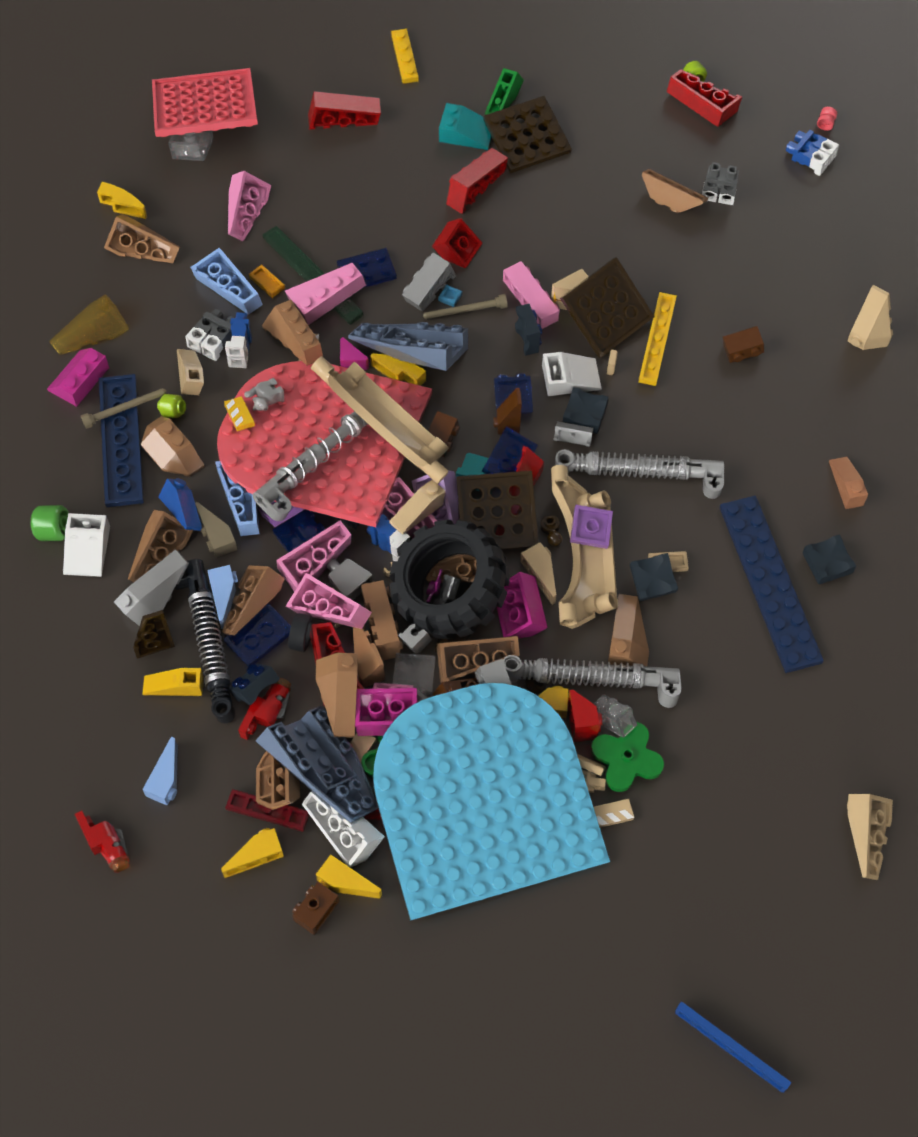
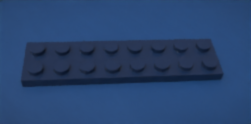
(121, 443)

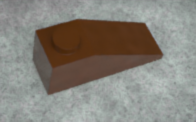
(509, 413)

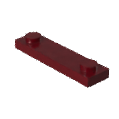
(284, 816)

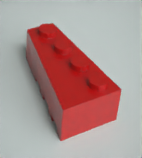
(703, 98)
(343, 110)
(475, 179)
(326, 642)

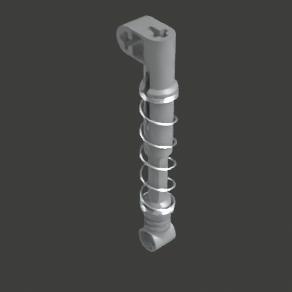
(308, 460)

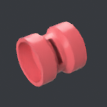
(827, 118)

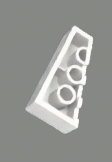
(351, 840)

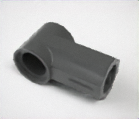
(448, 590)

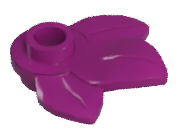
(434, 588)

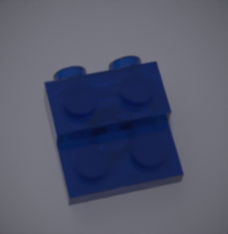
(506, 385)
(297, 530)

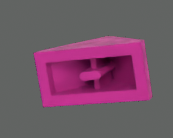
(351, 354)

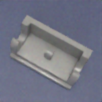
(573, 433)
(415, 641)

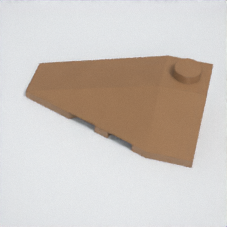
(136, 240)
(257, 588)

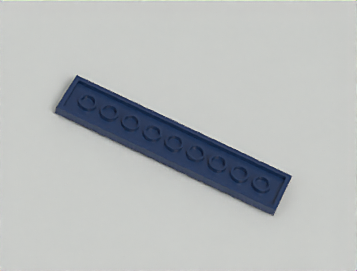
(771, 584)

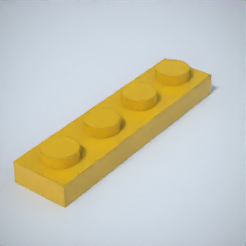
(404, 56)

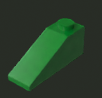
(505, 91)

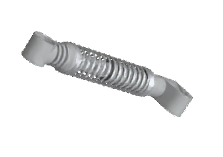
(649, 466)
(602, 673)

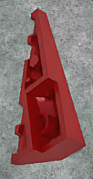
(528, 462)

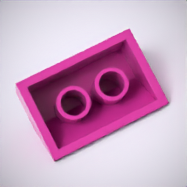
(79, 376)
(522, 609)
(380, 707)

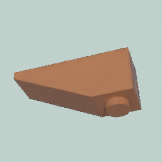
(848, 482)

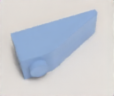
(223, 590)
(163, 780)

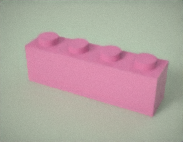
(528, 290)

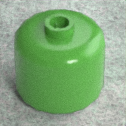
(49, 522)

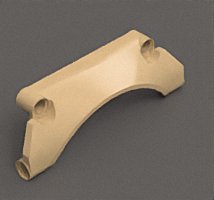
(385, 417)
(593, 571)

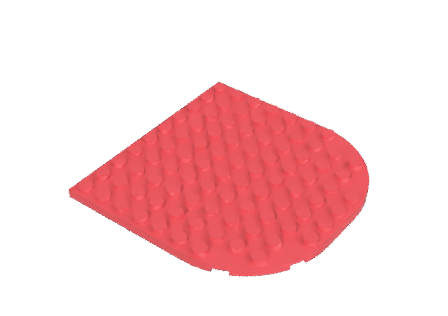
(352, 481)

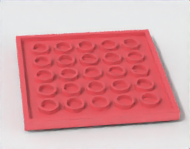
(203, 102)

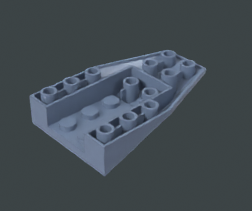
(417, 343)
(322, 763)

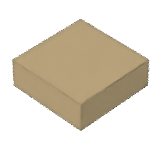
(612, 362)

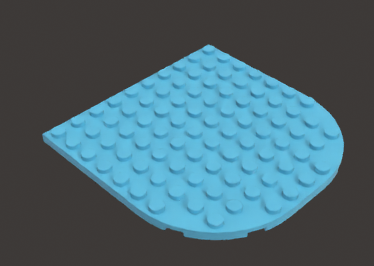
(482, 797)

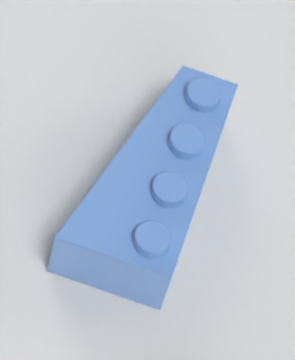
(226, 280)
(241, 504)

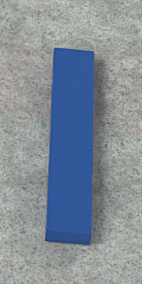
(732, 1047)

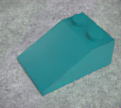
(463, 127)

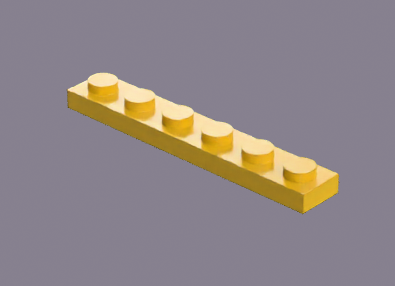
(657, 339)

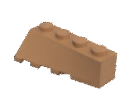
(292, 330)

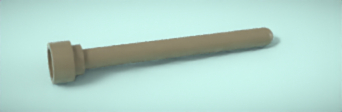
(499, 302)
(89, 419)

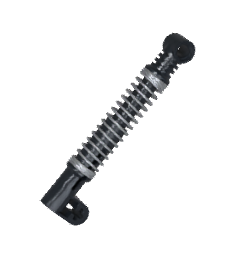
(217, 682)

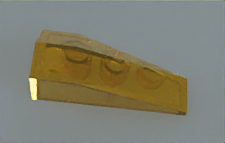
(93, 324)

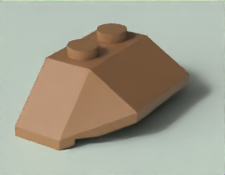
(671, 193)
(170, 448)
(275, 783)

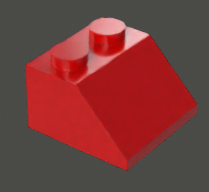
(457, 243)
(583, 718)

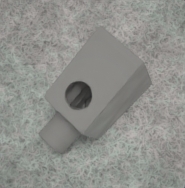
(348, 577)

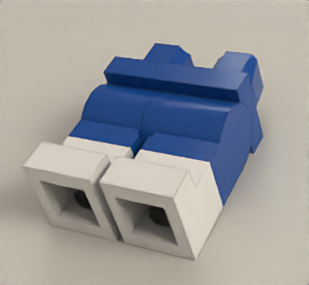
(812, 150)
(238, 348)
(387, 537)

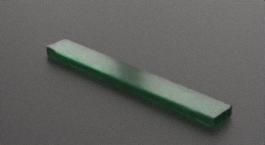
(307, 269)

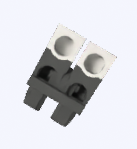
(722, 179)
(210, 334)

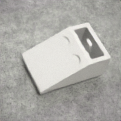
(566, 370)
(85, 544)

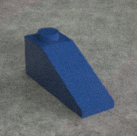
(180, 502)

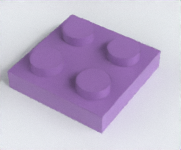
(591, 526)

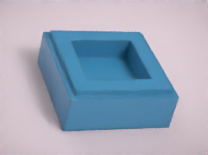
(450, 296)

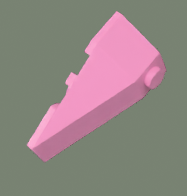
(246, 200)

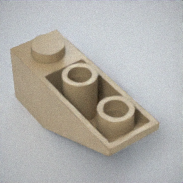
(190, 372)

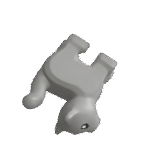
(266, 394)

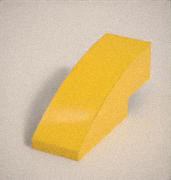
(121, 200)
(398, 369)

